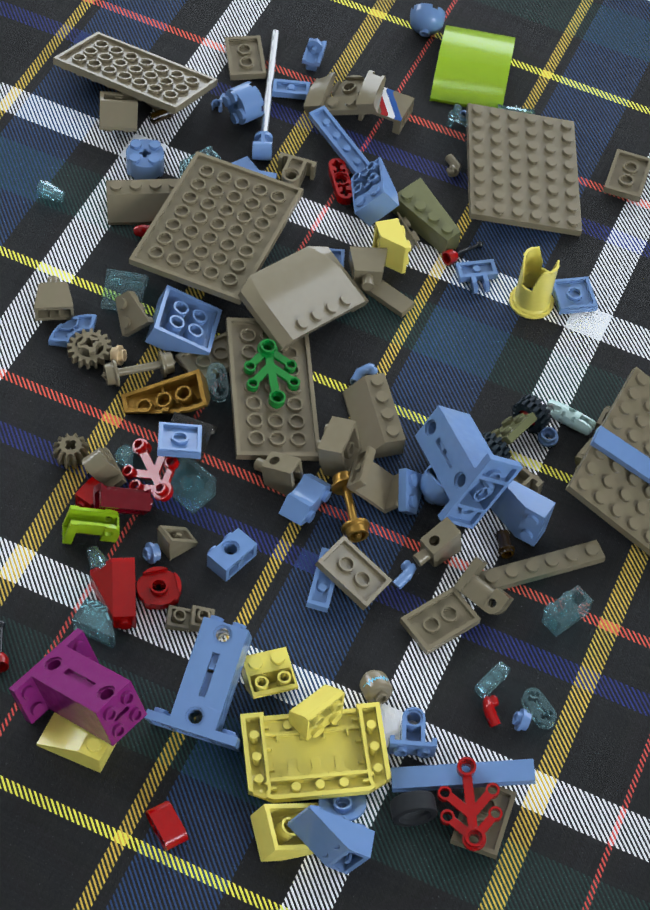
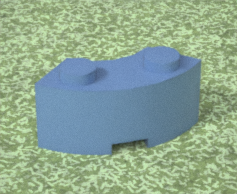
(305, 499)

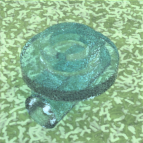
(124, 455)

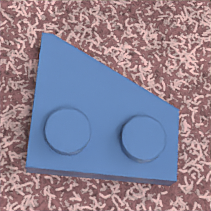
(409, 491)

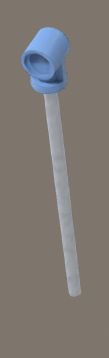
(263, 139)

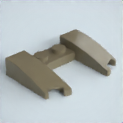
(365, 103)

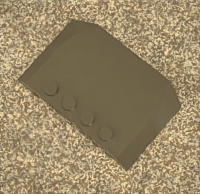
(300, 294)

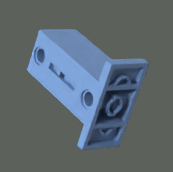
(464, 465)
(208, 684)

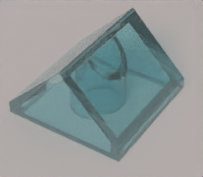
(192, 485)

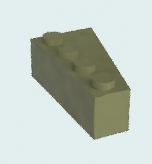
(427, 216)

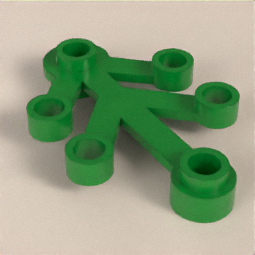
(272, 371)

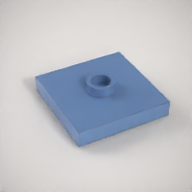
(574, 295)
(179, 440)

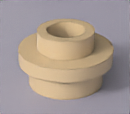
(119, 354)

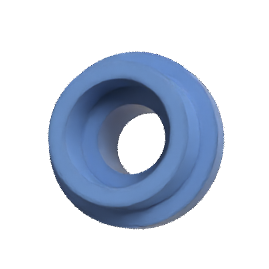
(550, 433)
(151, 552)
(521, 720)

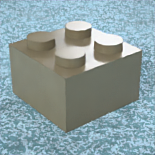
(338, 446)

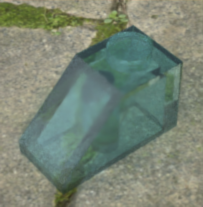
(95, 622)

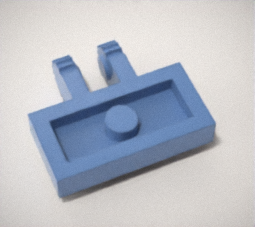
(476, 271)

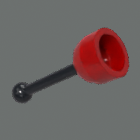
(451, 256)
(4, 660)

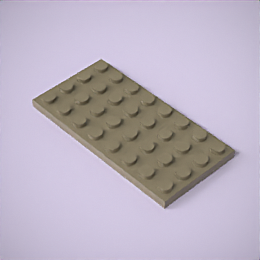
(135, 72)
(255, 423)

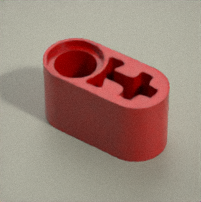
(167, 825)

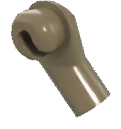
(454, 166)

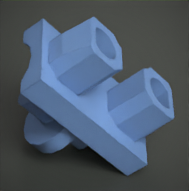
(314, 53)

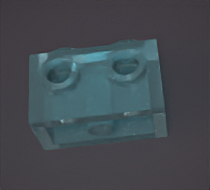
(566, 610)

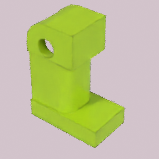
(91, 522)

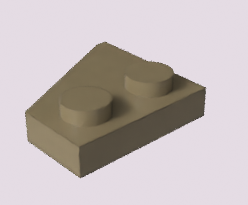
(131, 313)

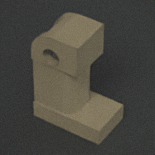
(481, 592)

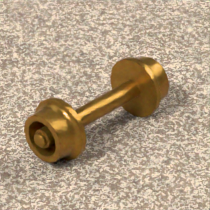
(355, 528)

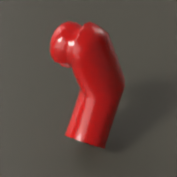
(489, 710)

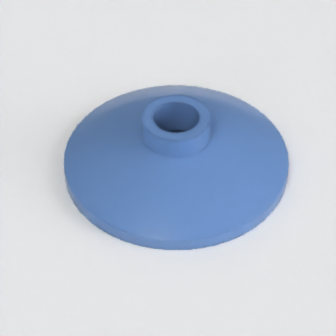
(349, 807)

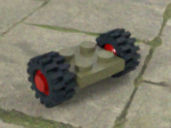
(529, 415)

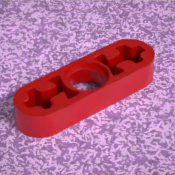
(337, 187)

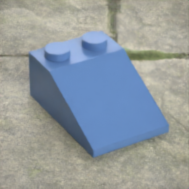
(523, 512)

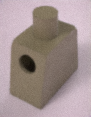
(367, 265)
(53, 301)
(280, 471)
(439, 544)

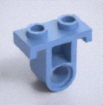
(412, 736)

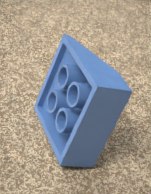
(183, 323)

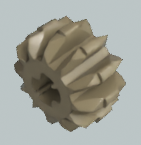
(70, 450)

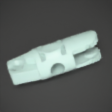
(571, 417)

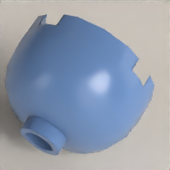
(426, 19)
(432, 488)

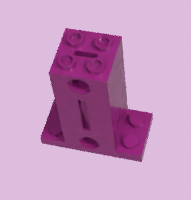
(79, 690)

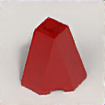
(117, 590)

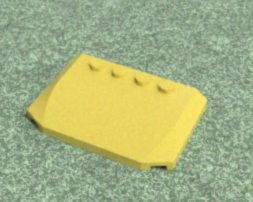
(340, 762)

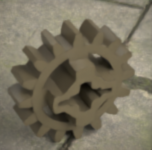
(89, 348)

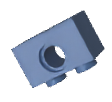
(225, 564)

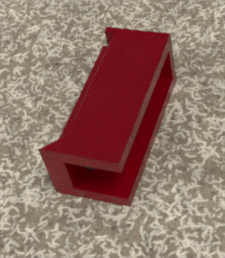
(122, 499)

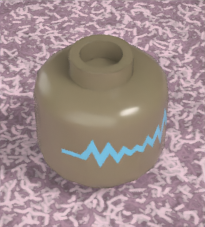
(375, 686)

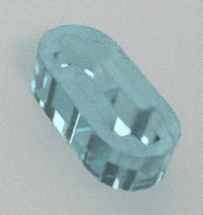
(222, 381)
(492, 679)
(541, 707)

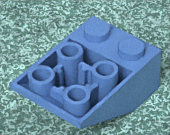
(373, 192)
(333, 838)

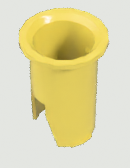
(539, 301)

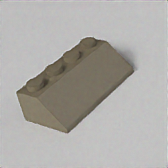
(136, 200)
(376, 416)

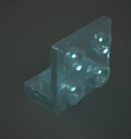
(119, 282)

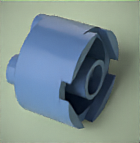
(243, 103)
(145, 159)

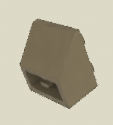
(117, 112)

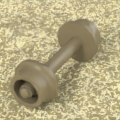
(112, 372)

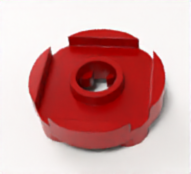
(159, 599)

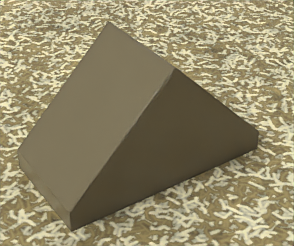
(175, 540)

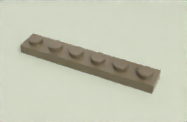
(544, 565)

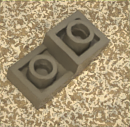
(186, 619)

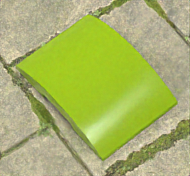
(472, 67)

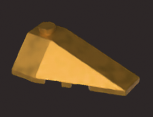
(177, 394)

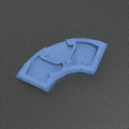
(62, 333)

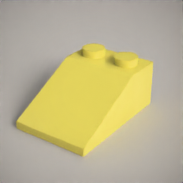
(74, 743)
(273, 836)

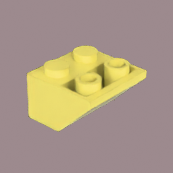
(391, 235)
(268, 673)
(317, 711)

